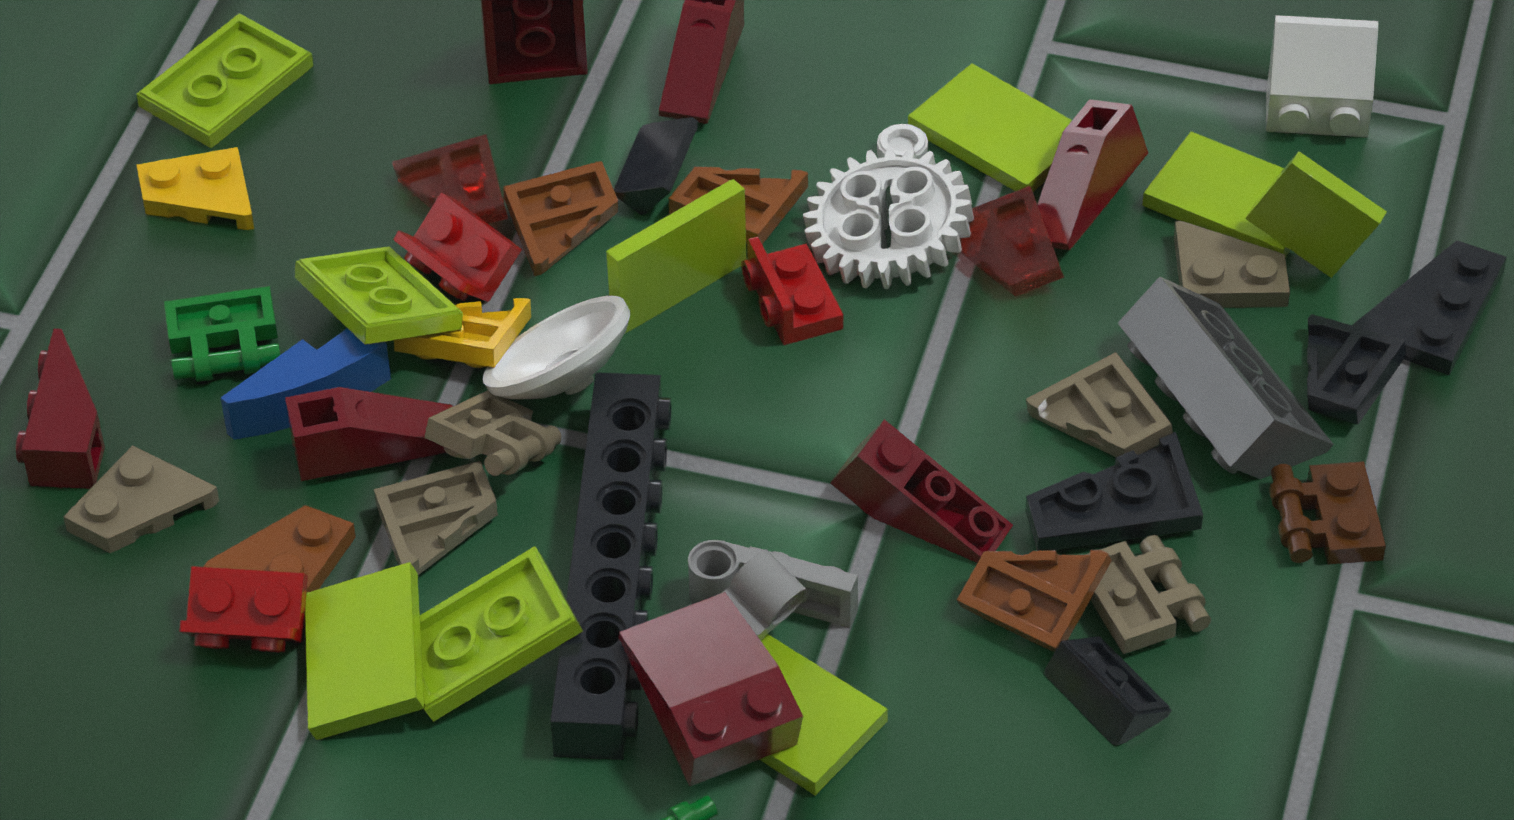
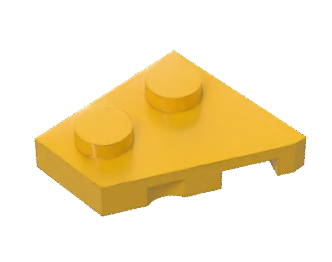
(197, 187)
(479, 342)

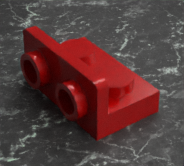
(460, 249)
(791, 292)
(245, 606)

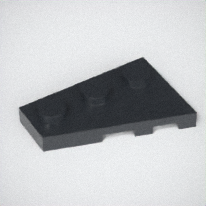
(1439, 305)
(1124, 502)

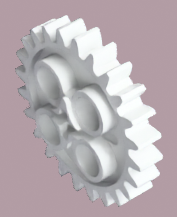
(925, 218)

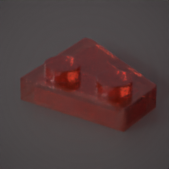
(460, 171)
(1012, 243)

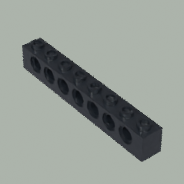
(608, 565)

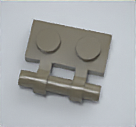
(495, 429)
(1132, 605)

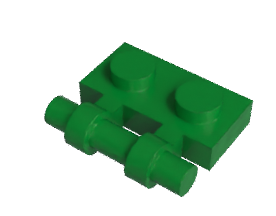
(217, 322)

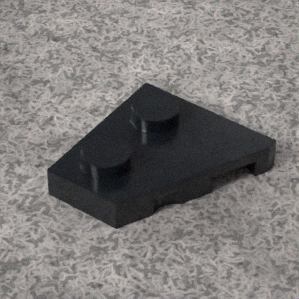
(1348, 367)

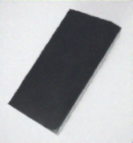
(654, 163)
(1105, 689)

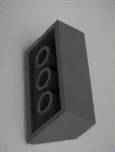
(1220, 381)

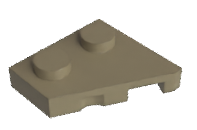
(1229, 269)
(1102, 408)
(136, 500)
(435, 512)

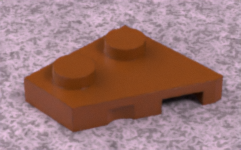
(765, 198)
(559, 211)
(298, 543)
(1034, 592)

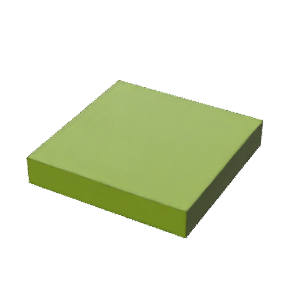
(1315, 214)

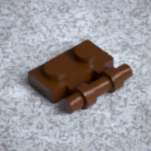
(1343, 508)

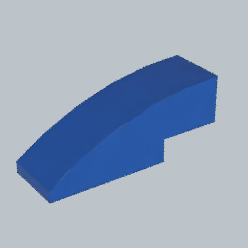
(259, 401)

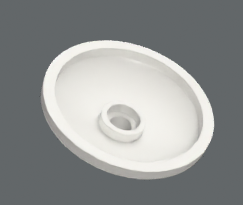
(560, 351)

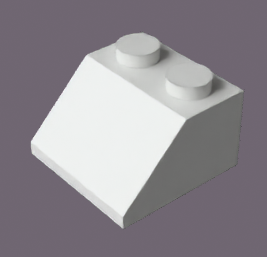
(1321, 76)

